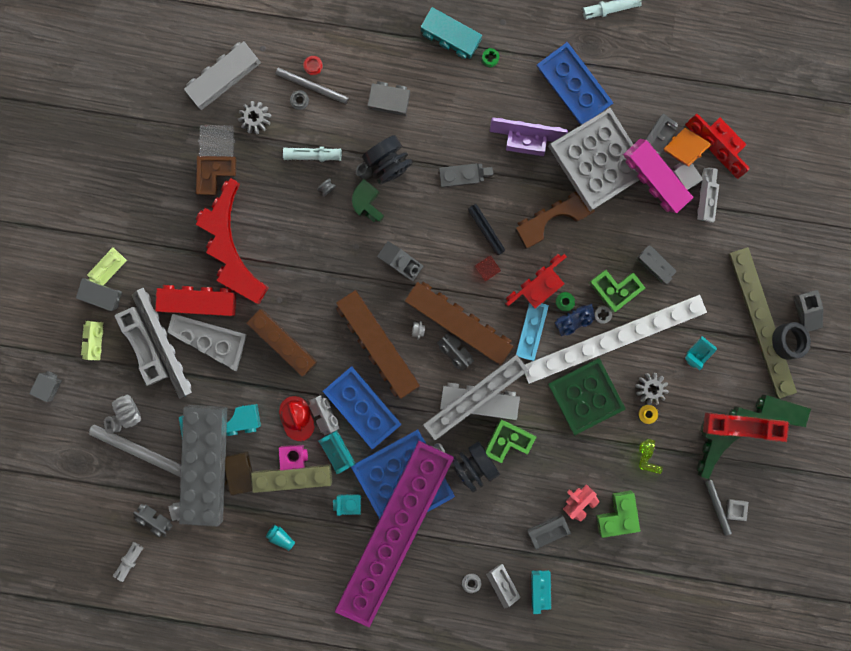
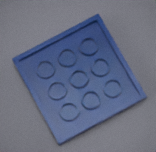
(383, 469)

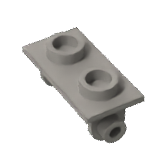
(321, 406)

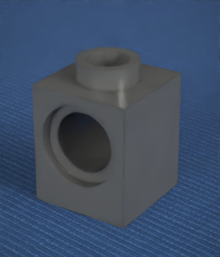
(46, 386)

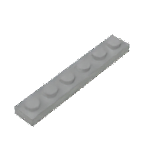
(165, 350)
(475, 397)

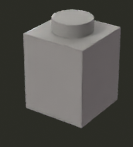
(687, 175)

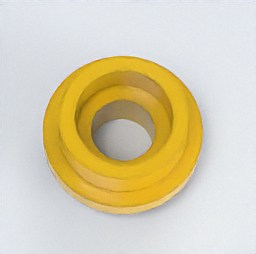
(642, 412)

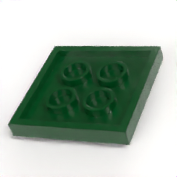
(586, 396)

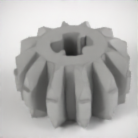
(260, 112)
(654, 382)
(126, 411)

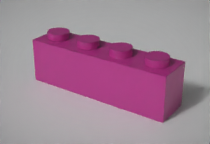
(657, 176)

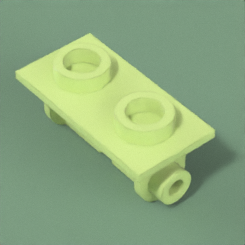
(106, 267)
(92, 349)

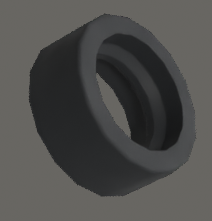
(802, 337)

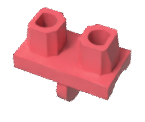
(579, 500)

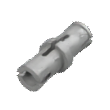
(128, 562)

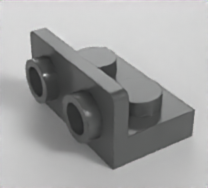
(656, 265)

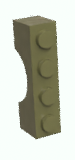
(291, 478)

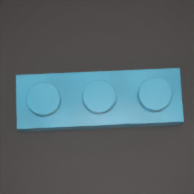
(531, 331)

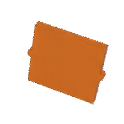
(687, 147)

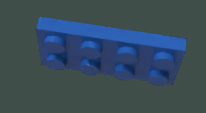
(574, 84)
(362, 407)

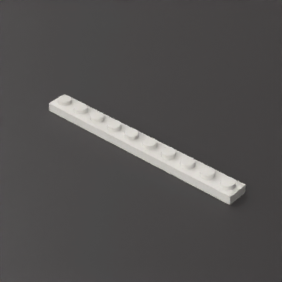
(615, 338)

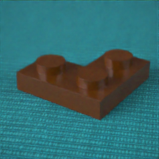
(209, 168)

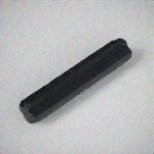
(486, 229)

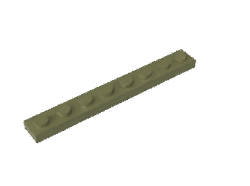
(761, 321)

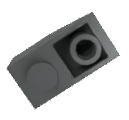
(400, 261)
(809, 309)

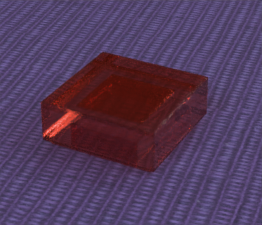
(487, 268)

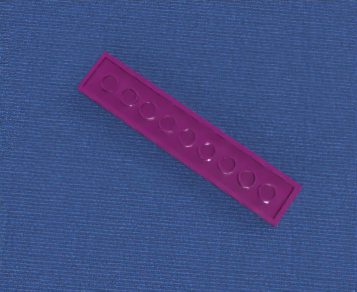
(394, 533)

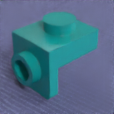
(700, 353)

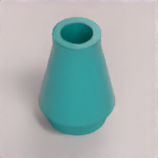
(279, 537)

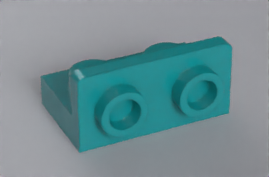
(540, 591)

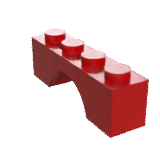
(745, 426)

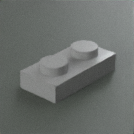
(503, 586)

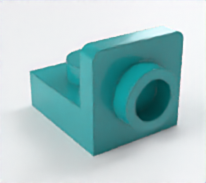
(347, 504)

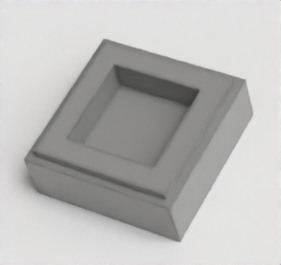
(737, 510)

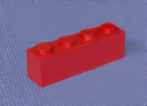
(195, 301)

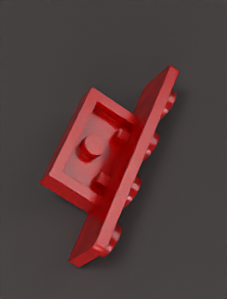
(723, 143)
(541, 287)

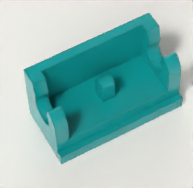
(337, 452)

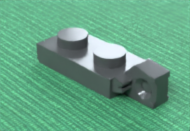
(463, 174)

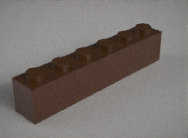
(458, 323)
(378, 344)

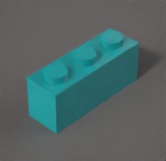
(450, 33)

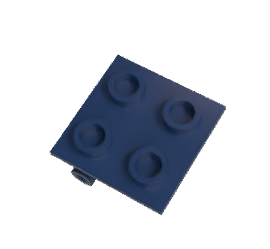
(582, 317)

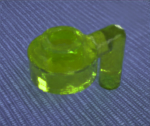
(647, 449)

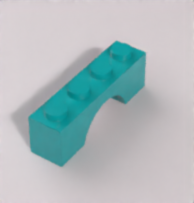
(244, 418)

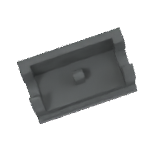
(661, 133)
(98, 295)
(549, 531)

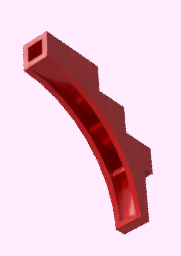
(222, 247)

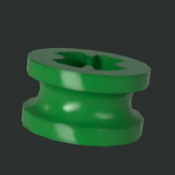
(485, 54)

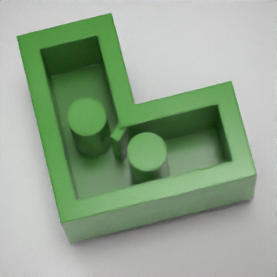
(615, 294)
(506, 436)
(624, 518)

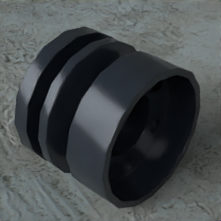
(387, 159)
(475, 467)

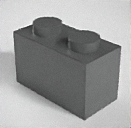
(389, 99)

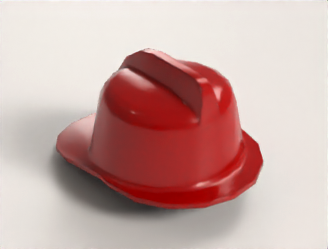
(296, 418)

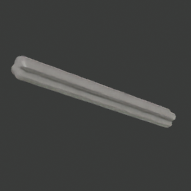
(136, 450)

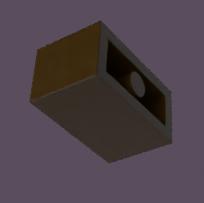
(238, 473)

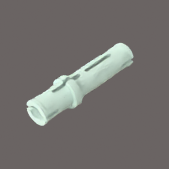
(603, 9)
(312, 154)

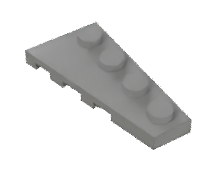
(212, 340)

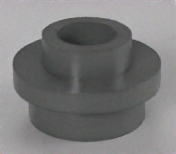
(297, 94)

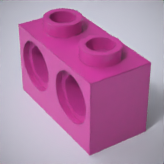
(286, 462)

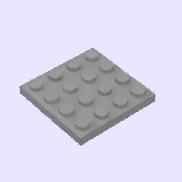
(595, 159)

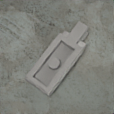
(708, 195)

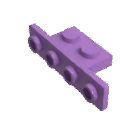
(526, 137)

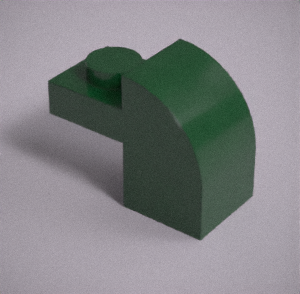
(362, 200)

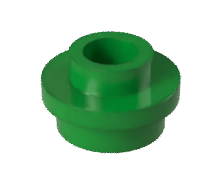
(560, 297)

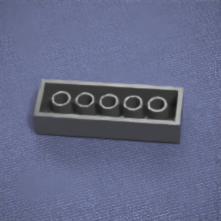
(203, 465)

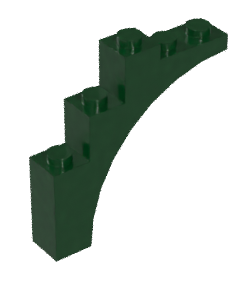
(767, 408)

